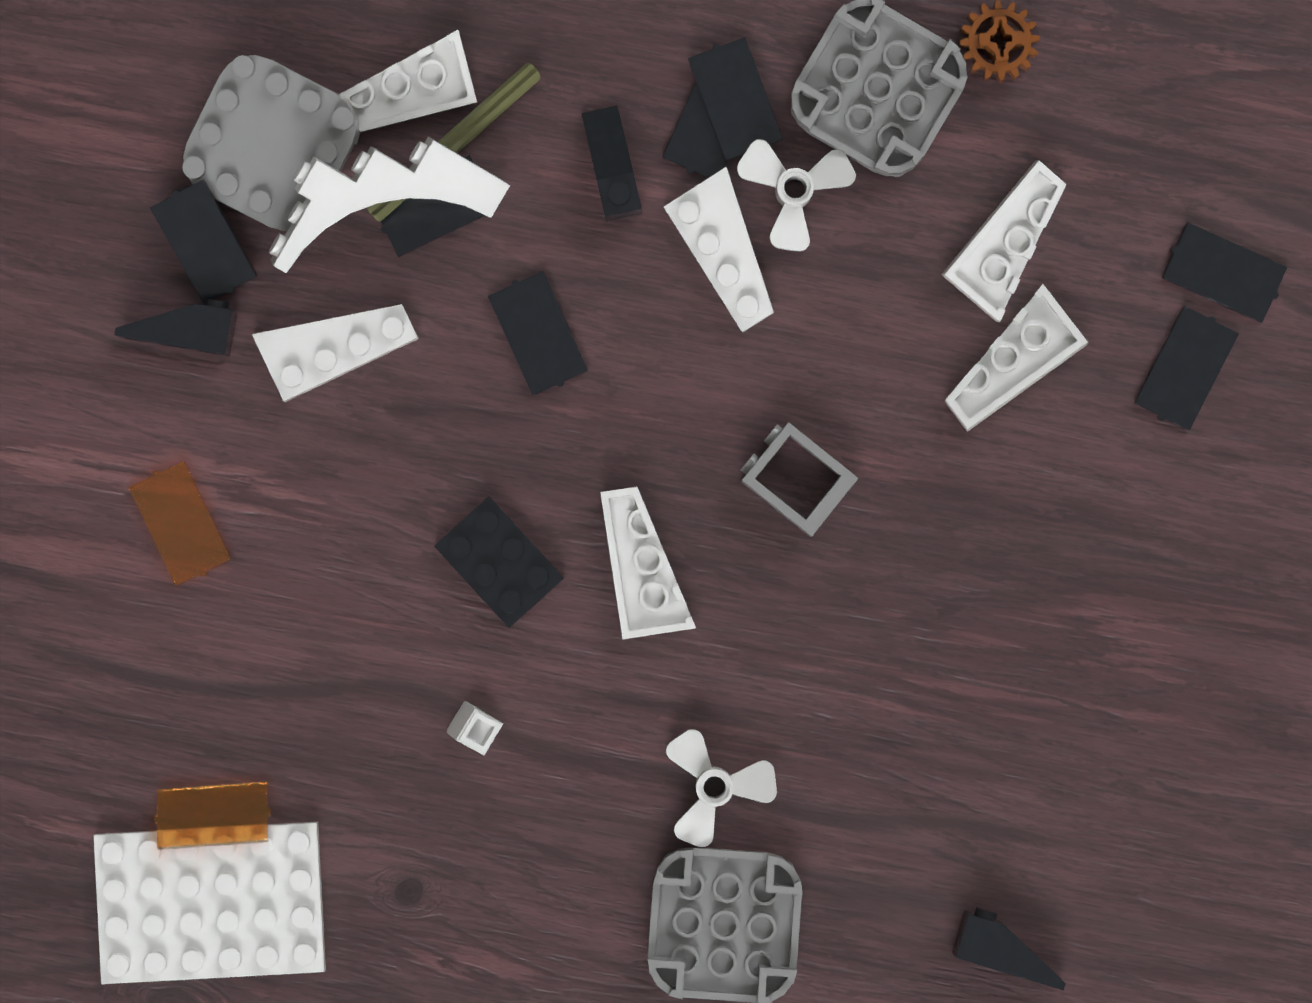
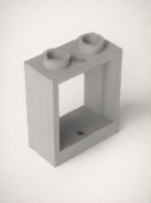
(829, 500)

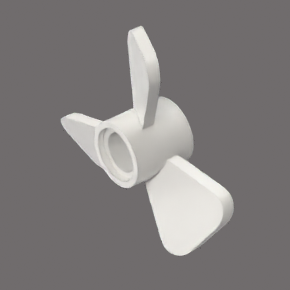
(763, 167)
(753, 782)

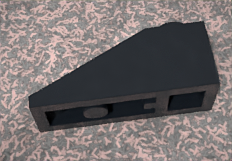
(611, 163)
(193, 327)
(993, 945)

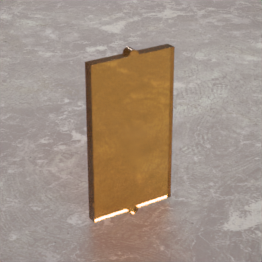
(179, 523)
(212, 815)

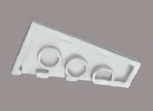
(415, 87)
(719, 240)
(997, 253)
(325, 349)
(1023, 354)
(642, 576)

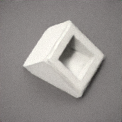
(474, 728)

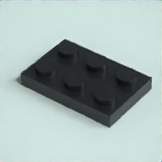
(499, 562)

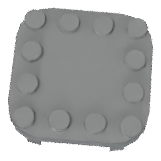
(878, 87)
(260, 132)
(724, 925)

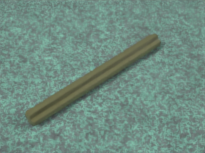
(476, 122)

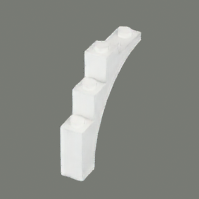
(379, 179)

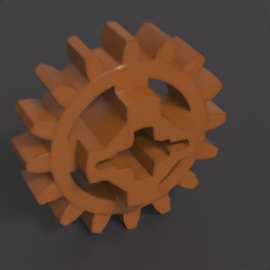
(1015, 41)

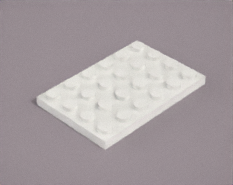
(209, 907)

